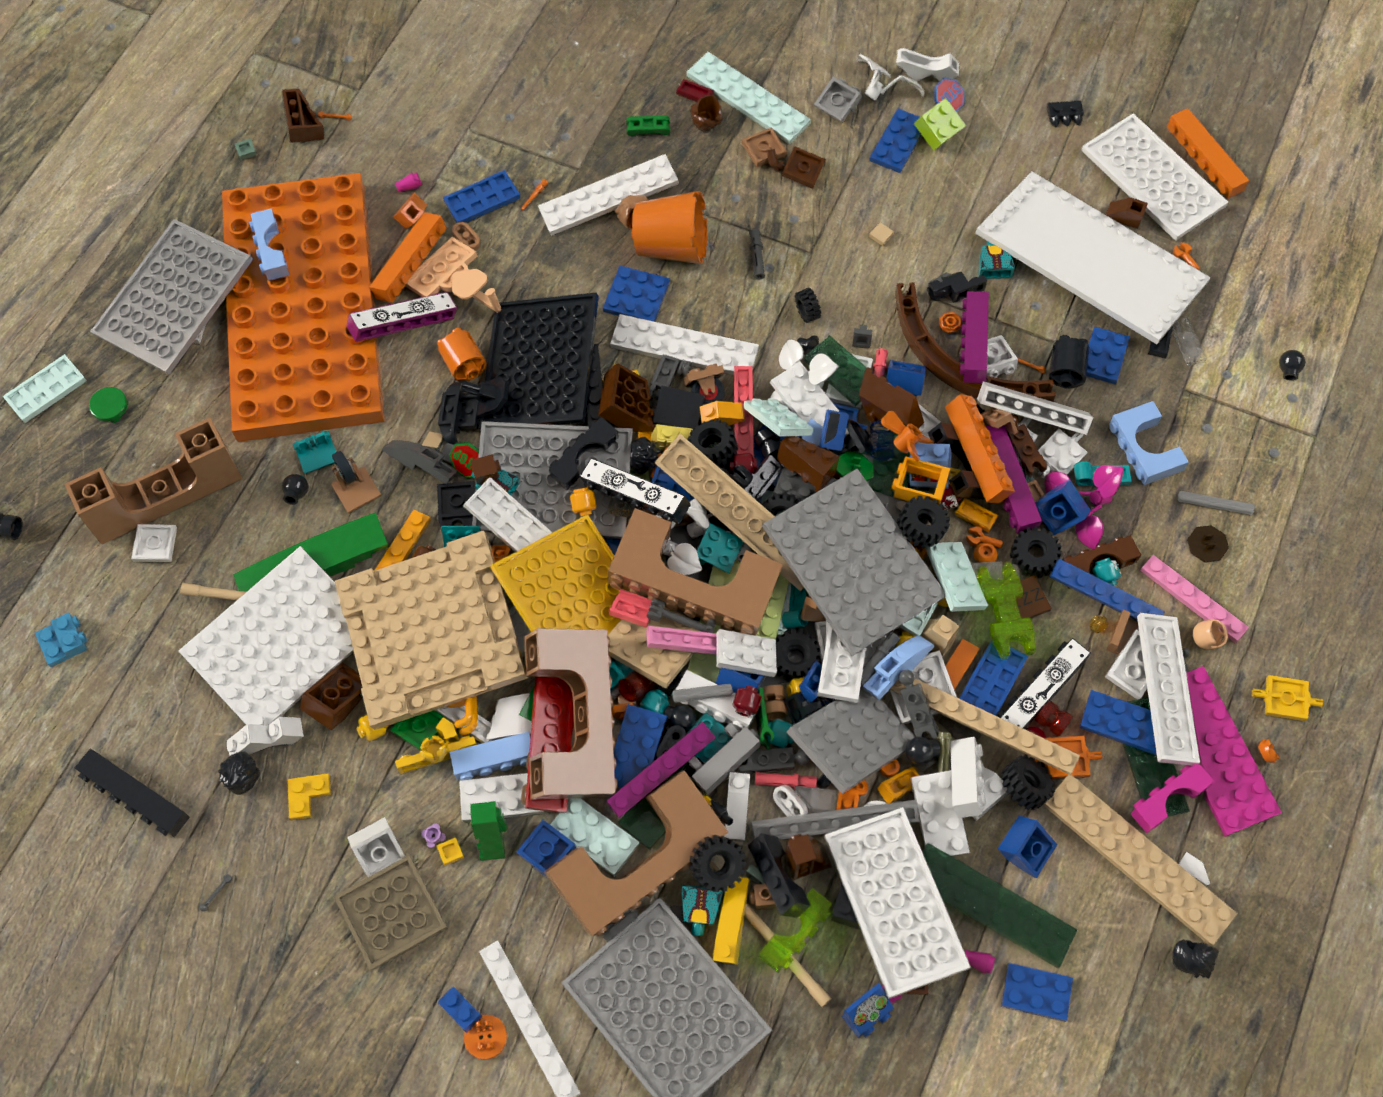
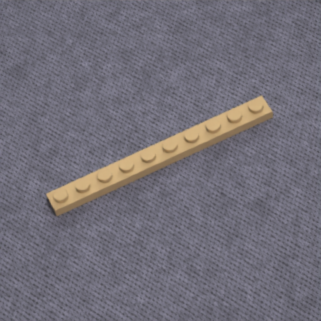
(996, 728)

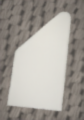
(1194, 867)

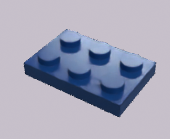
(1106, 354)
(1037, 992)

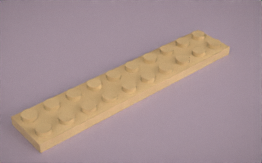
(723, 499)
(1140, 860)

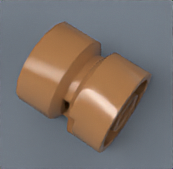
(774, 702)

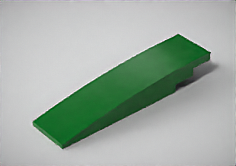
(332, 550)

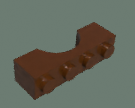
(1121, 550)

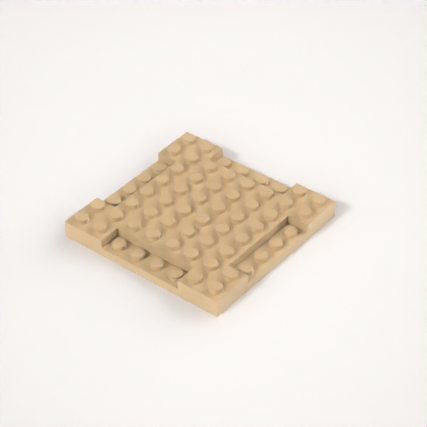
(430, 631)

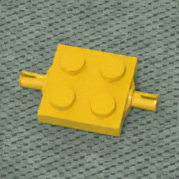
(1287, 698)

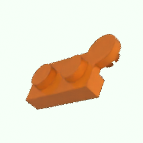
(851, 797)

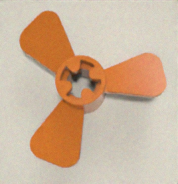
(907, 435)

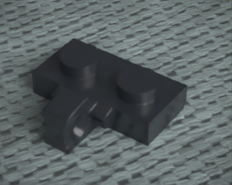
(799, 708)

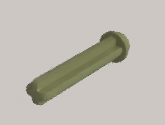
(944, 758)

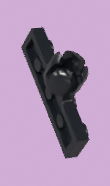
(760, 480)

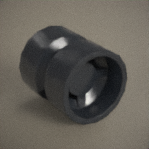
(768, 442)
(10, 526)

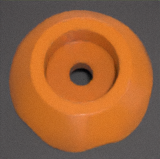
(952, 318)
(979, 555)
(1267, 751)

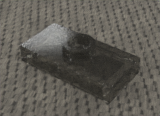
(957, 729)

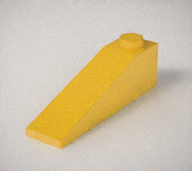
(731, 923)

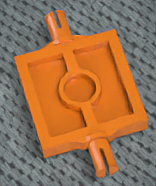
(1077, 745)

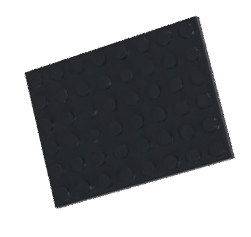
(545, 357)

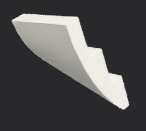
(507, 720)

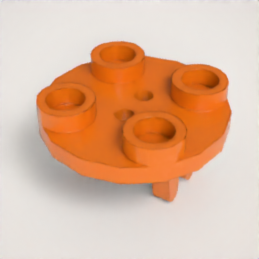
(486, 1047)

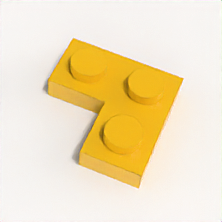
(302, 790)

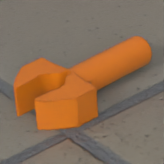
(1185, 254)
(981, 538)

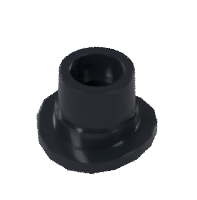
(808, 344)

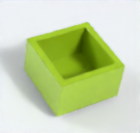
(939, 124)

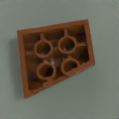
(881, 397)
(626, 400)

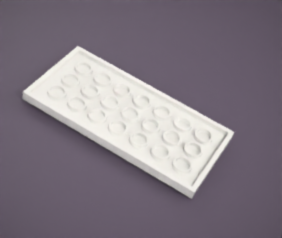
(1156, 175)
(896, 902)

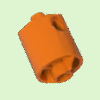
(461, 355)

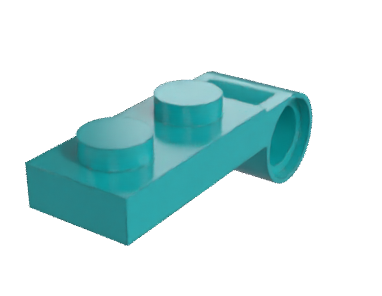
(1084, 474)
(792, 618)

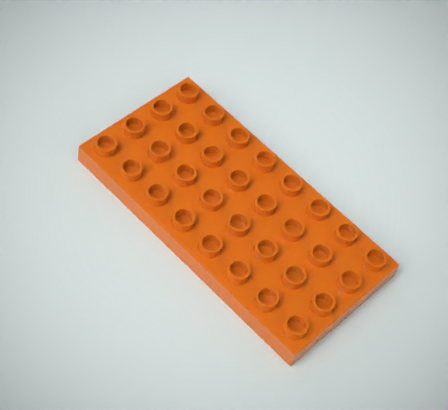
(289, 336)

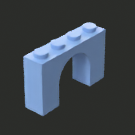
(1147, 466)

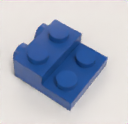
(545, 847)

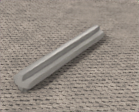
(1215, 502)

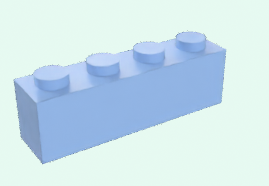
(490, 756)

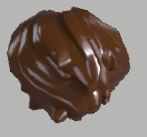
(706, 113)

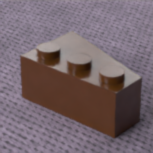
(300, 119)
(808, 460)
(805, 856)

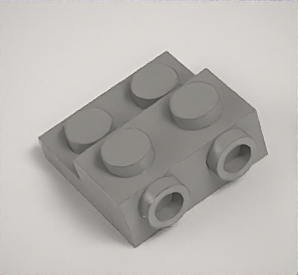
(838, 99)

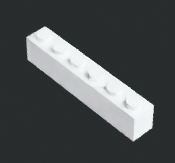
(1034, 408)

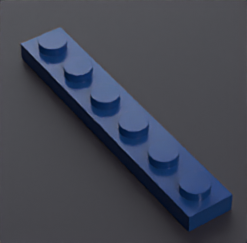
(1101, 590)

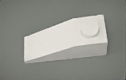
(737, 805)

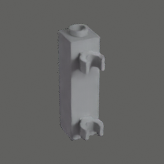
(726, 760)

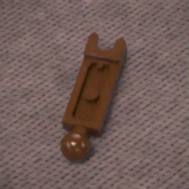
(1026, 449)

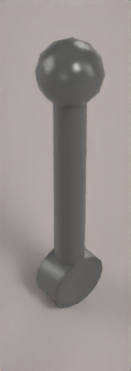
(226, 879)

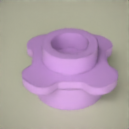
(439, 836)

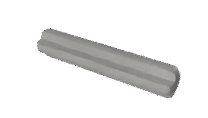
(702, 692)

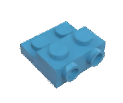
(61, 639)

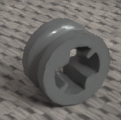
(684, 367)

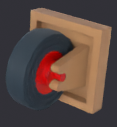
(707, 382)

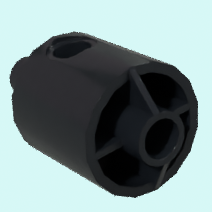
(1069, 362)

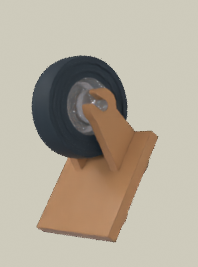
(355, 487)

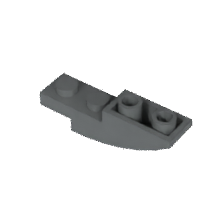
(415, 455)

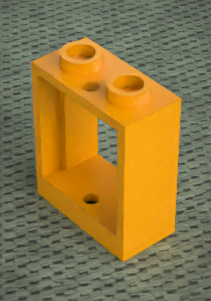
(924, 469)

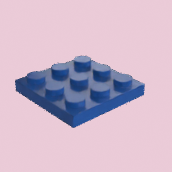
(636, 294)

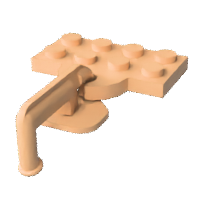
(449, 272)

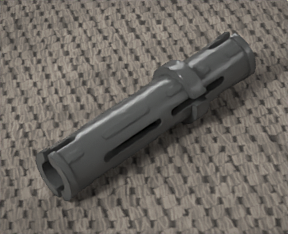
(756, 247)
(881, 652)

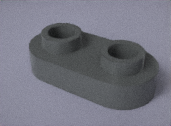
(613, 930)

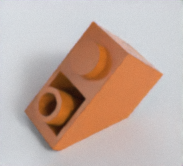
(410, 211)

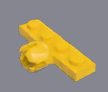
(432, 752)

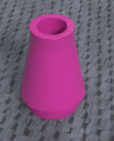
(409, 182)
(981, 961)

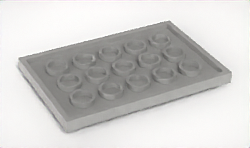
(852, 739)

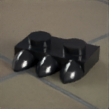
(1065, 112)

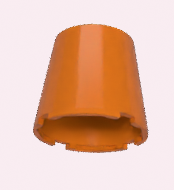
(671, 228)

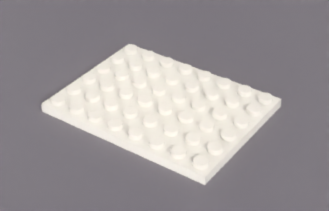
(273, 641)

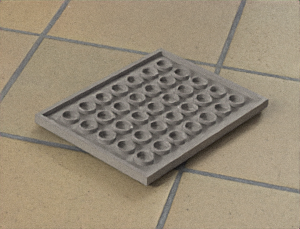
(171, 296)
(530, 450)
(854, 561)
(666, 1006)

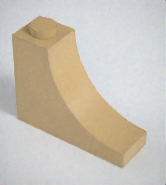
(940, 633)

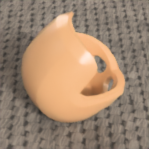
(1208, 634)

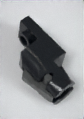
(955, 286)

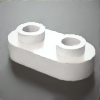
(791, 803)

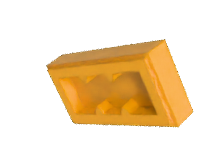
(976, 515)

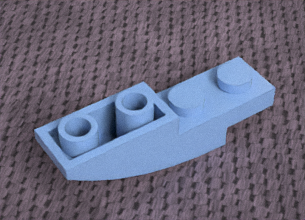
(902, 658)

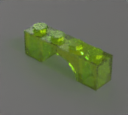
(780, 949)

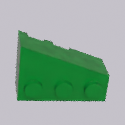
(489, 827)

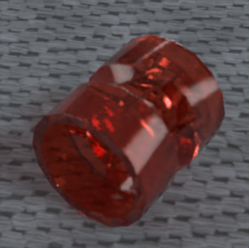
(635, 686)
(1060, 722)

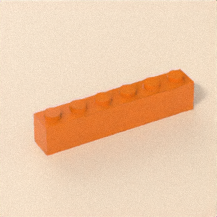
(1207, 153)
(408, 257)
(979, 449)

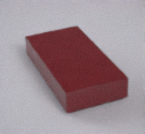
(692, 90)

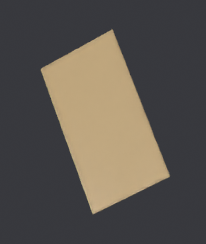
(432, 439)

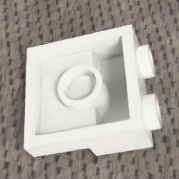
(1000, 357)

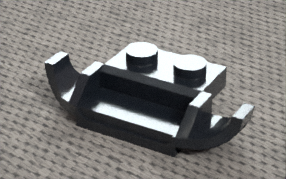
(457, 413)

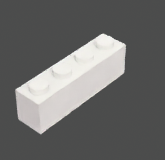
(719, 707)
(967, 778)

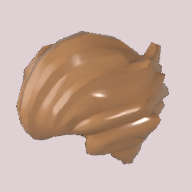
(626, 209)

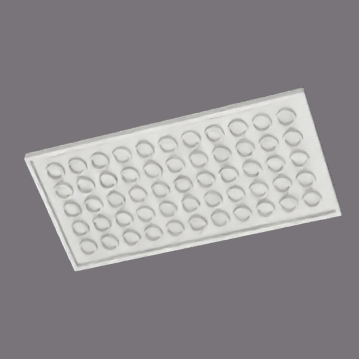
(1093, 256)

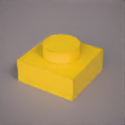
(450, 851)

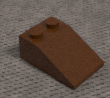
(333, 696)

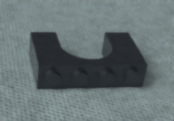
(963, 483)

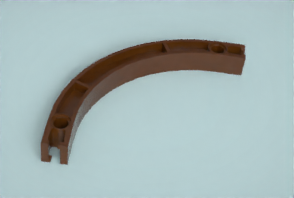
(941, 363)

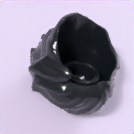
(643, 455)
(239, 773)
(1194, 958)

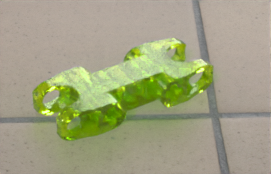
(1008, 624)

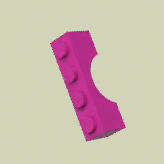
(1190, 783)

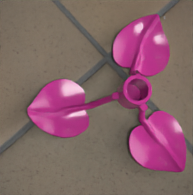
(1107, 480)

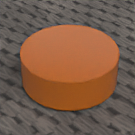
(890, 769)

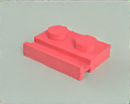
(631, 608)

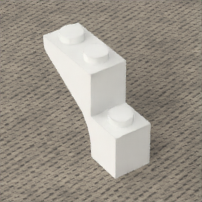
(921, 66)
(258, 737)

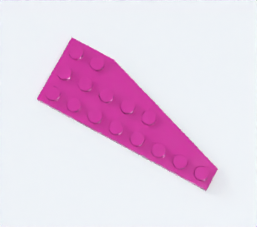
(1239, 791)

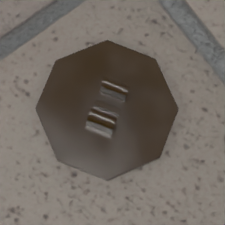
(1207, 543)

